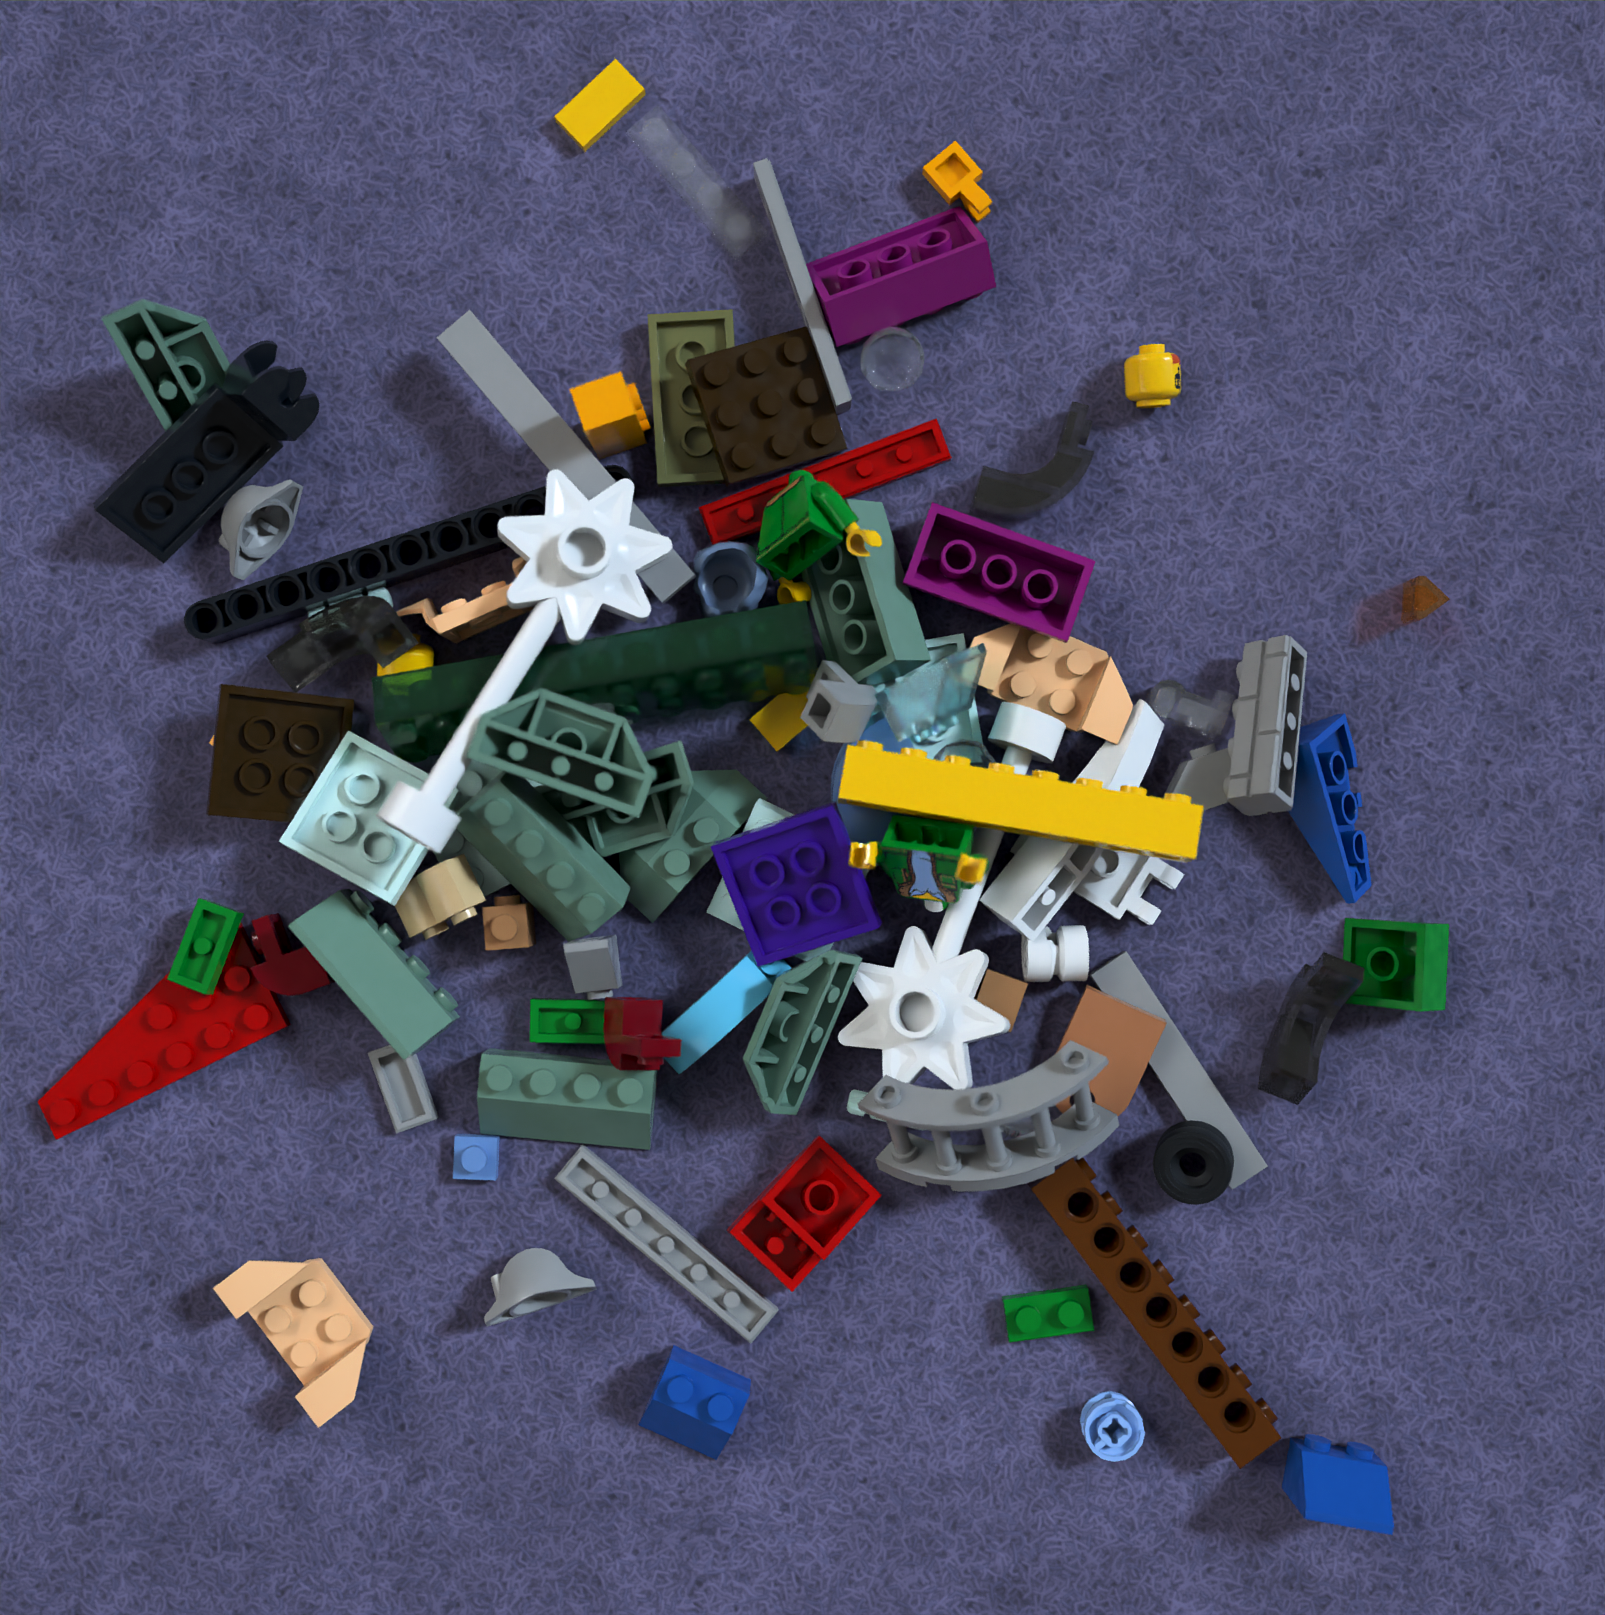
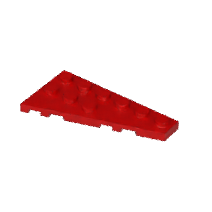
(165, 1040)

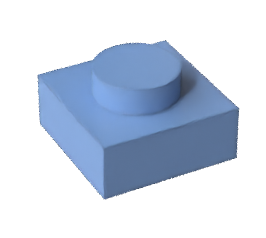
(476, 1157)

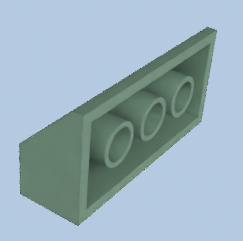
(864, 607)
(542, 856)
(376, 971)
(565, 1099)

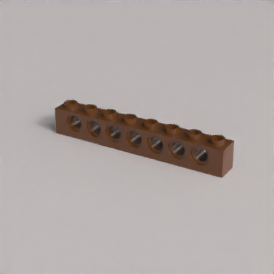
(1241, 1435)

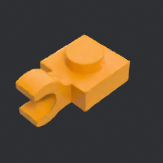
(955, 177)

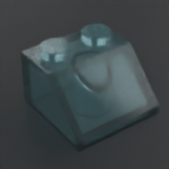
(933, 696)

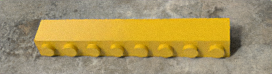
(1021, 803)

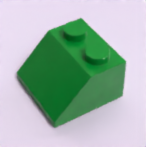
(1401, 963)

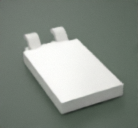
(1120, 880)

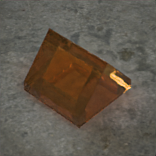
(1420, 599)

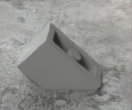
(1203, 776)
(594, 965)

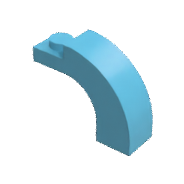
(722, 1008)

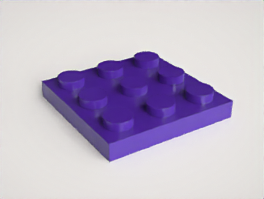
(796, 884)

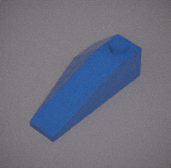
(1327, 807)

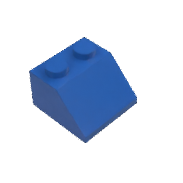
(696, 1402)
(1338, 1484)

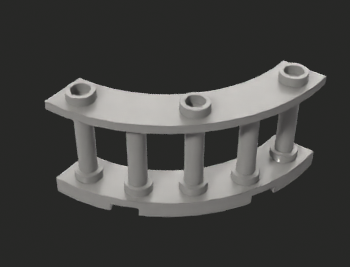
(997, 1162)

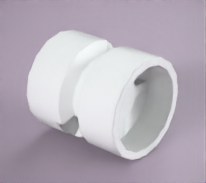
(1056, 953)

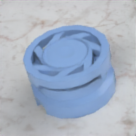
(1112, 1426)

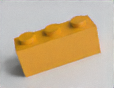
(611, 414)

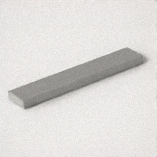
(802, 284)
(1179, 1068)
(666, 1243)

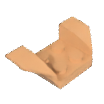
(466, 619)
(1056, 678)
(308, 1323)

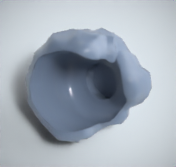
(728, 578)

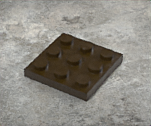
(766, 406)
(271, 750)

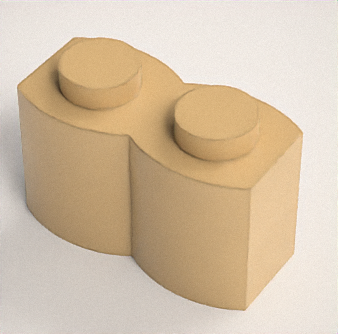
(439, 895)

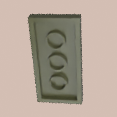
(681, 436)

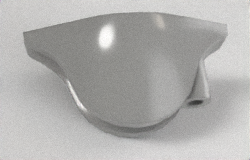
(258, 524)
(531, 1283)

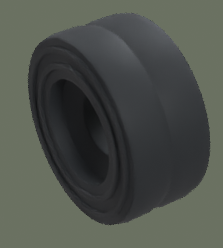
(1193, 1186)

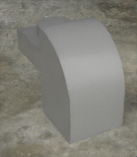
(838, 705)

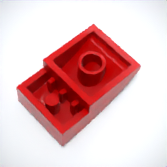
(804, 1213)

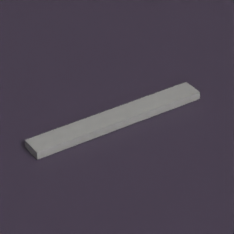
(547, 433)

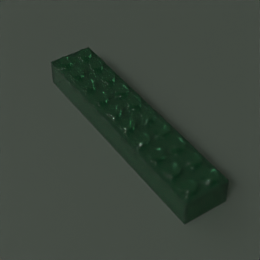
(622, 673)

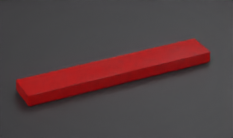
(847, 473)

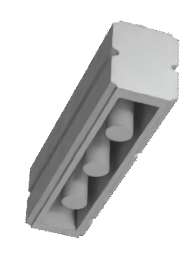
(1266, 726)

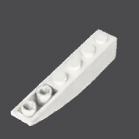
(1050, 870)

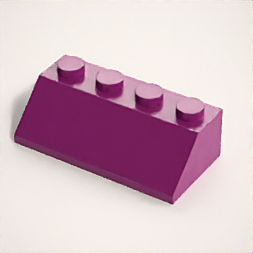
(902, 275)
(999, 572)

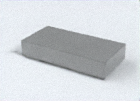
(403, 1088)

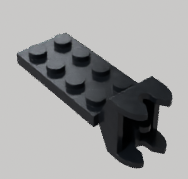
(210, 452)

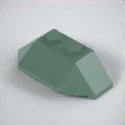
(168, 354)
(566, 749)
(615, 831)
(663, 869)
(797, 1028)

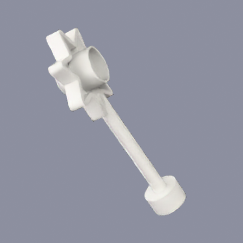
(577, 562)
(926, 1004)

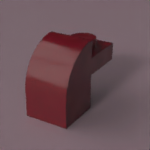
(285, 970)
(634, 1034)

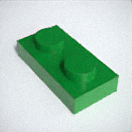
(205, 946)
(567, 1020)
(1047, 1313)

